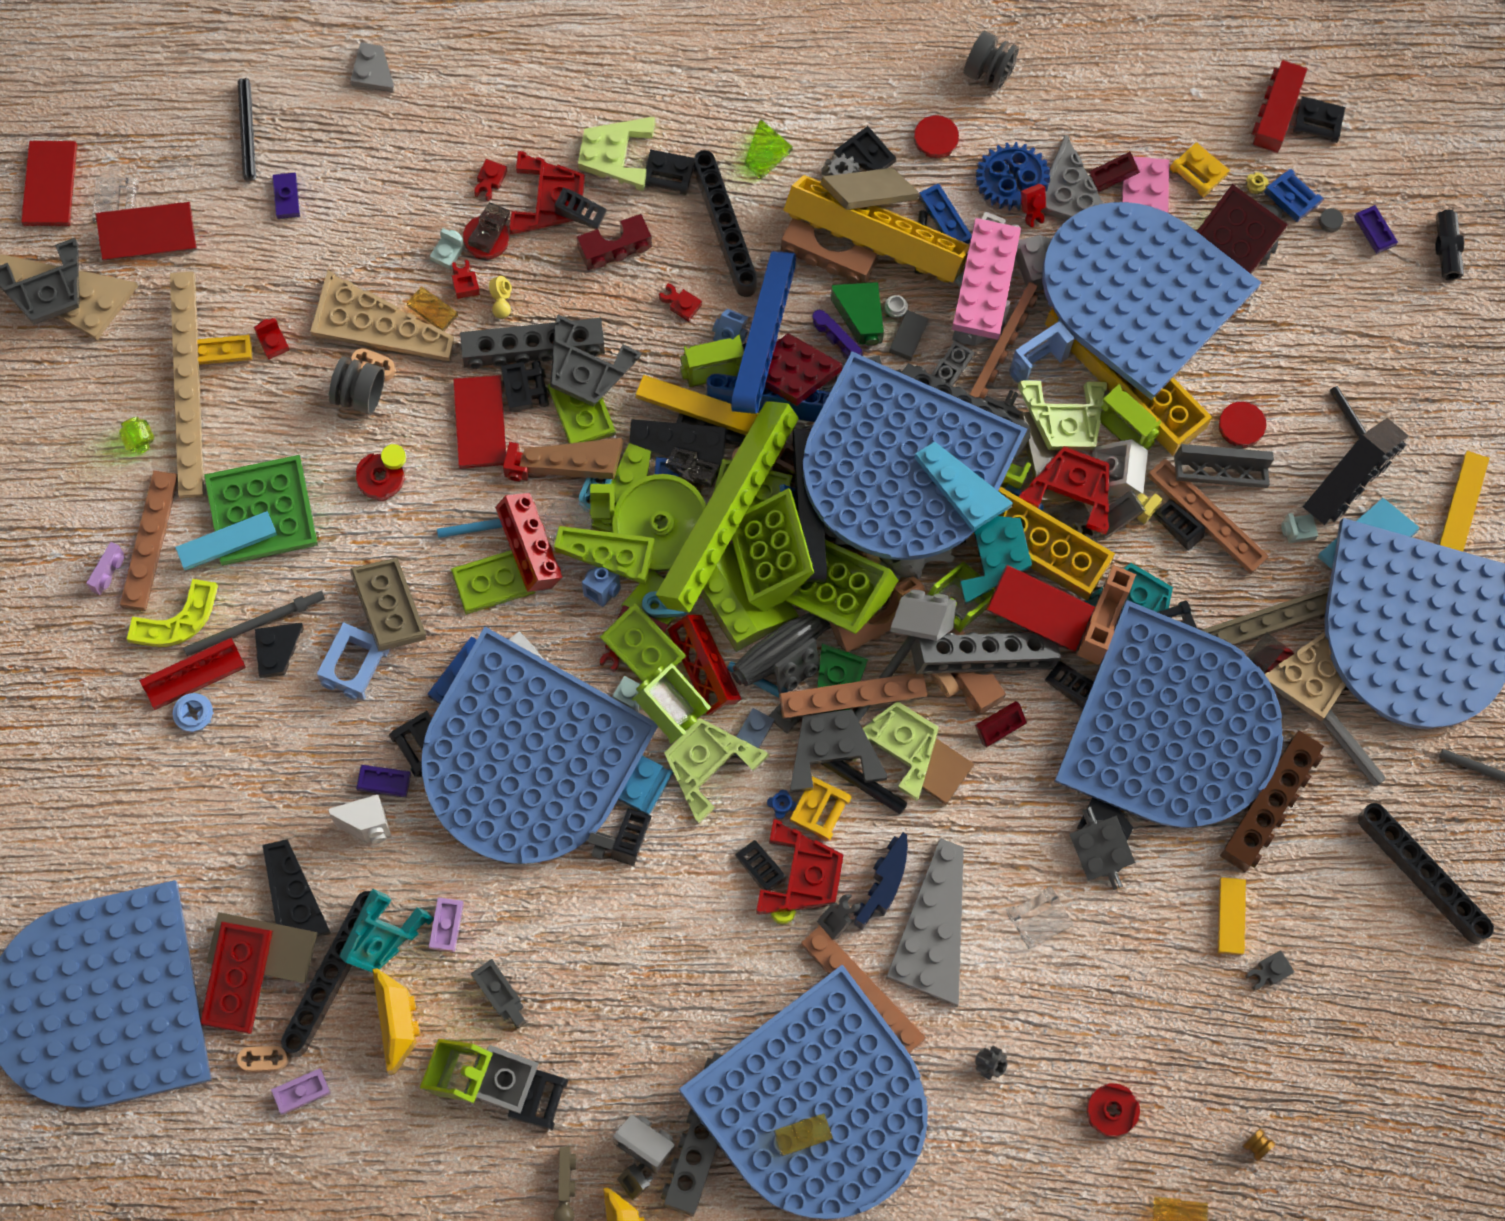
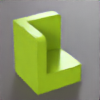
(1016, 476)
(602, 501)

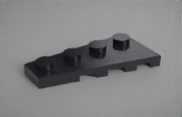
(664, 436)
(290, 892)

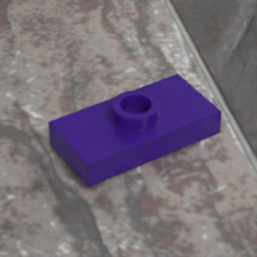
(286, 195)
(1375, 229)
(383, 781)

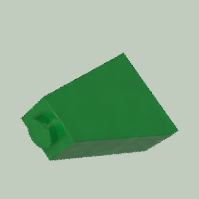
(860, 310)

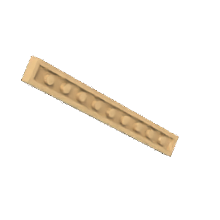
(186, 385)

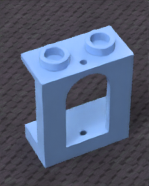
(1058, 343)
(356, 686)

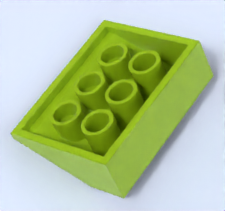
(772, 551)
(851, 592)
(730, 605)

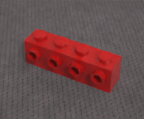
(528, 542)

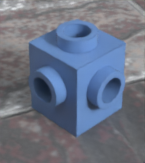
(730, 326)
(600, 585)

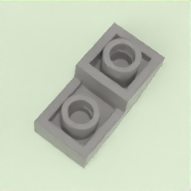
(953, 363)

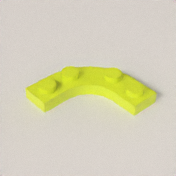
(182, 626)

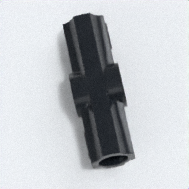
(1449, 245)

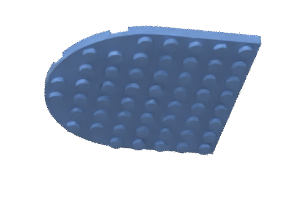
(1141, 289)
(865, 469)
(1415, 626)
(1174, 725)
(527, 754)
(103, 1001)
(812, 1059)

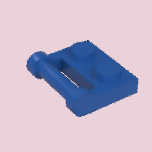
(1293, 195)

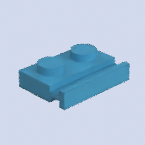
(645, 785)

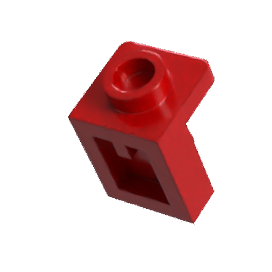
(271, 338)
(512, 467)

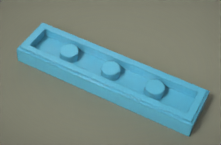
(226, 541)

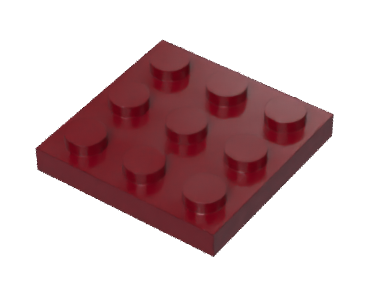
(1242, 228)
(799, 369)

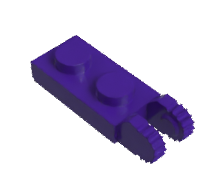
(835, 333)

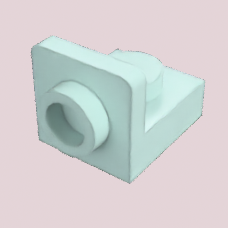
(448, 248)
(1299, 528)
(626, 691)

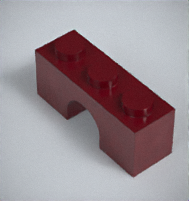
(598, 251)

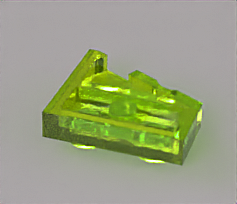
(766, 150)

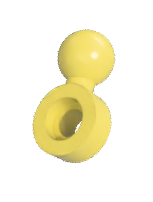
(500, 290)

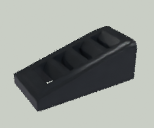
(575, 198)
(1190, 535)
(1067, 690)
(624, 851)
(773, 882)

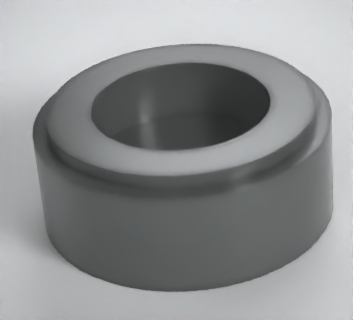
(1331, 220)

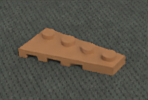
(579, 459)

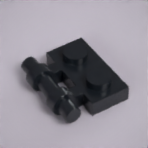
(517, 387)

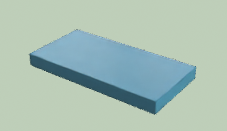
(1382, 516)

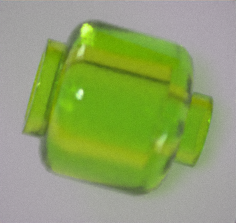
(136, 435)

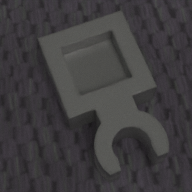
(836, 918)
(1272, 969)

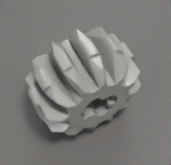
(839, 165)

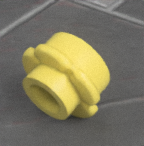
(1256, 188)

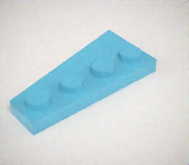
(965, 490)

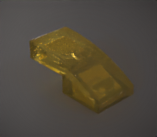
(1177, 1210)

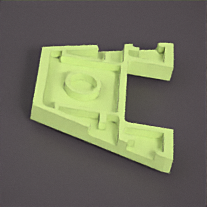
(606, 146)
(1066, 424)
(906, 738)
(700, 755)

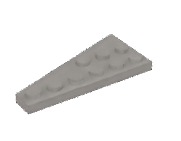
(932, 938)

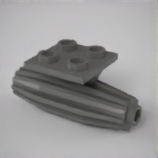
(786, 652)

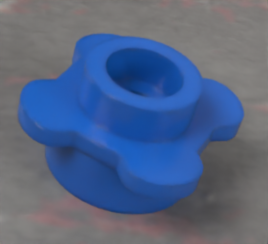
(774, 803)

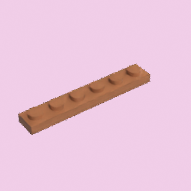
(1007, 337)
(1216, 523)
(149, 541)
(852, 695)
(831, 956)

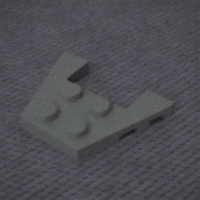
(49, 292)
(582, 373)
(832, 739)

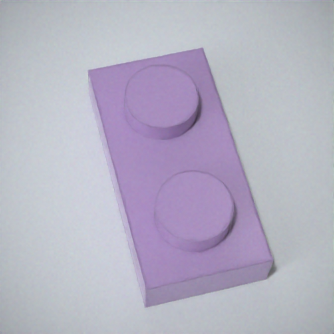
(102, 574)
(446, 925)
(301, 1091)

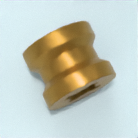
(1259, 1144)

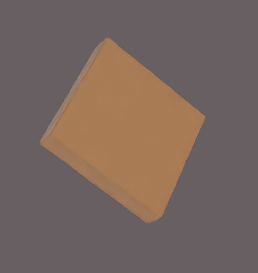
(945, 772)

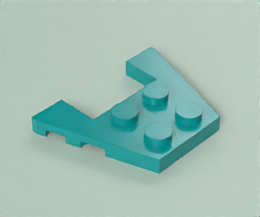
(999, 544)
(1145, 591)
(377, 942)

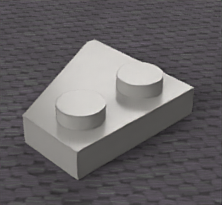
(372, 69)

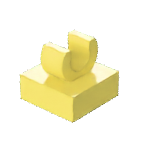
(1149, 505)

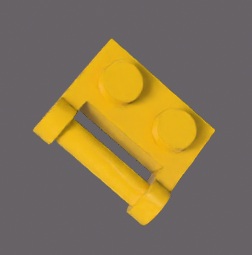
(1203, 165)
(812, 805)

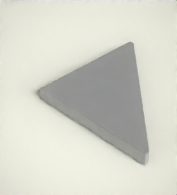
(1069, 185)

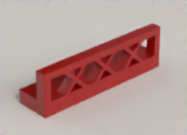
(708, 655)
(192, 673)

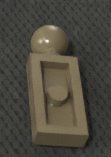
(566, 1187)

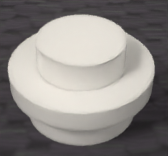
(896, 306)

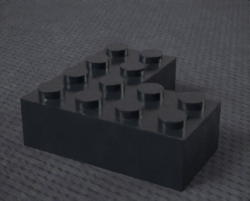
(1358, 467)

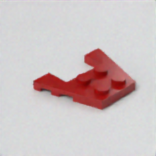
(551, 183)
(1078, 478)
(812, 876)

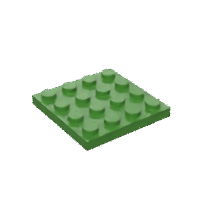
(258, 488)

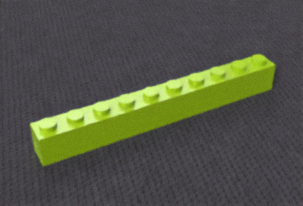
(727, 507)

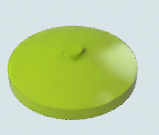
(659, 509)

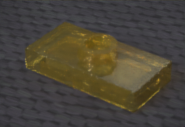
(432, 309)
(803, 1134)

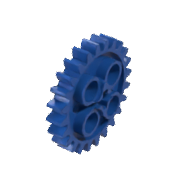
(994, 183)

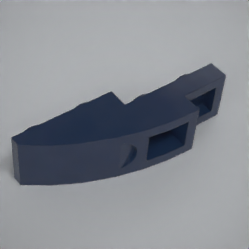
(889, 874)

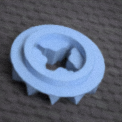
(197, 702)

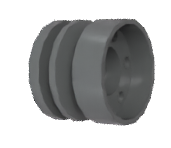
(989, 59)
(356, 385)

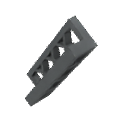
(1223, 458)

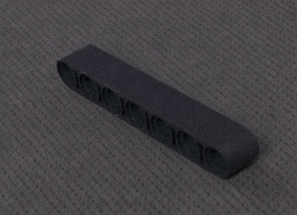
(728, 232)
(810, 522)
(1437, 878)
(321, 983)

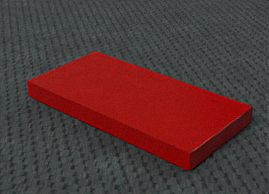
(49, 183)
(146, 230)
(480, 421)
(1040, 608)
(236, 977)

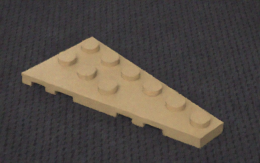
(99, 295)
(367, 320)
(1309, 678)

